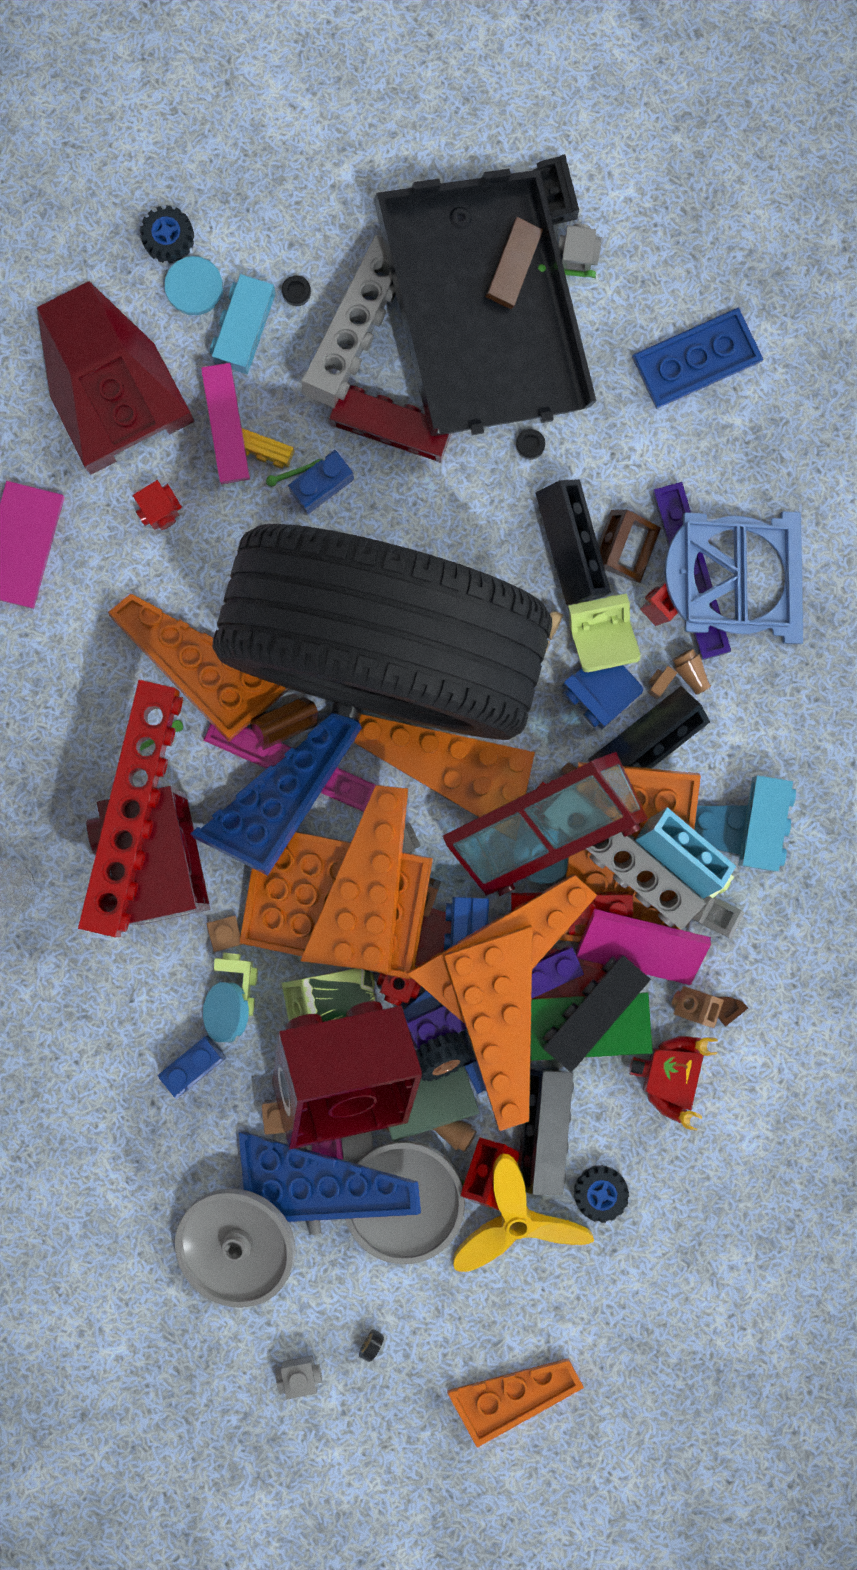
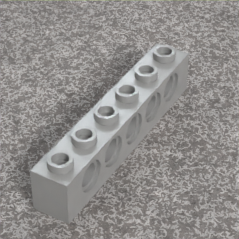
(331, 387)
(676, 911)

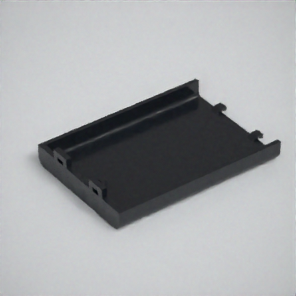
(469, 353)

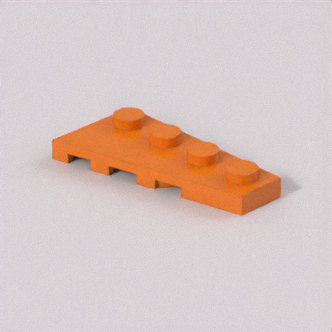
(508, 1400)

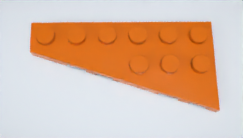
(188, 660)
(460, 768)
(362, 904)
(547, 913)
(495, 1002)

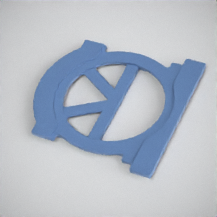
(694, 608)

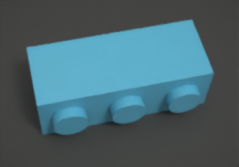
(243, 323)
(766, 823)
(685, 853)

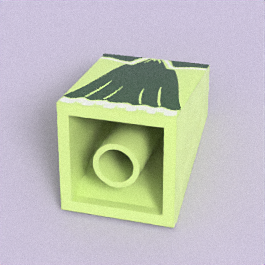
(328, 994)

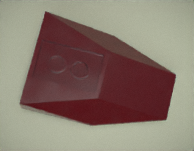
(105, 377)

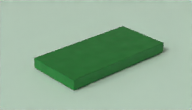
(626, 1036)

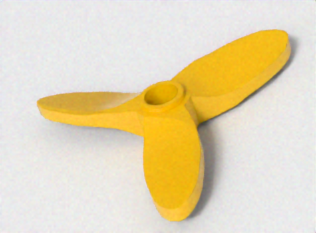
(514, 1223)

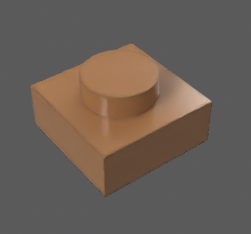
(660, 681)
(224, 933)

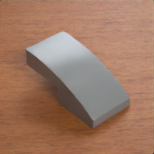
(719, 916)

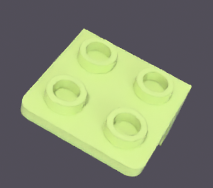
(603, 633)

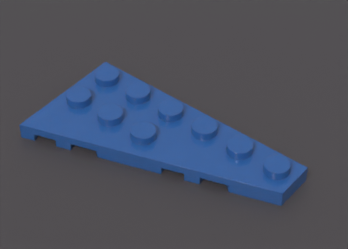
(275, 803)
(321, 1186)

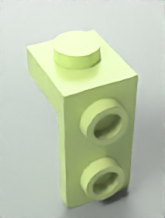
(231, 963)

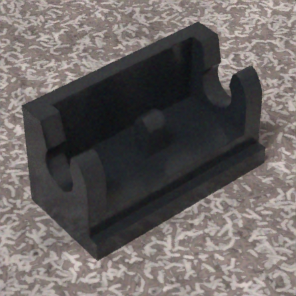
(558, 189)

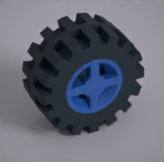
(164, 224)
(607, 1206)

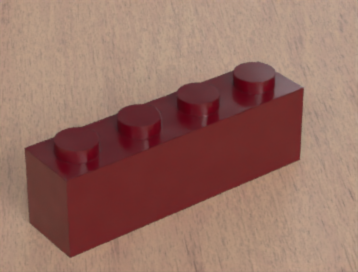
(388, 423)

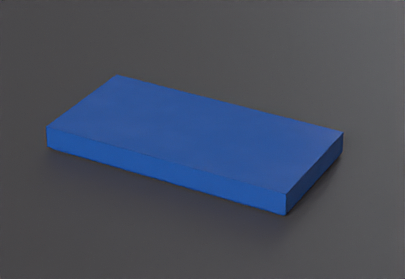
(697, 358)

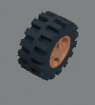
(442, 1056)

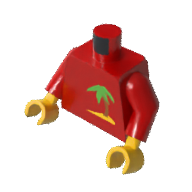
(673, 1076)

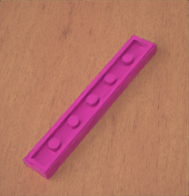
(341, 785)

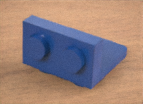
(602, 693)

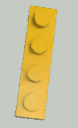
(267, 449)

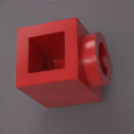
(157, 505)

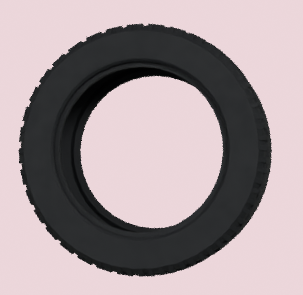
(383, 629)

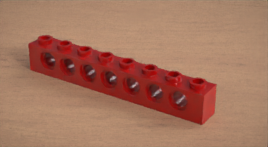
(147, 698)

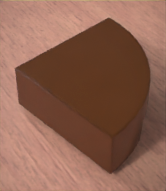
(730, 1010)

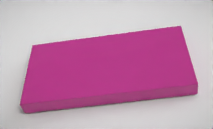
(26, 537)
(649, 946)

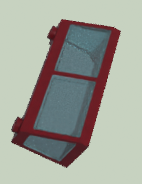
(548, 825)

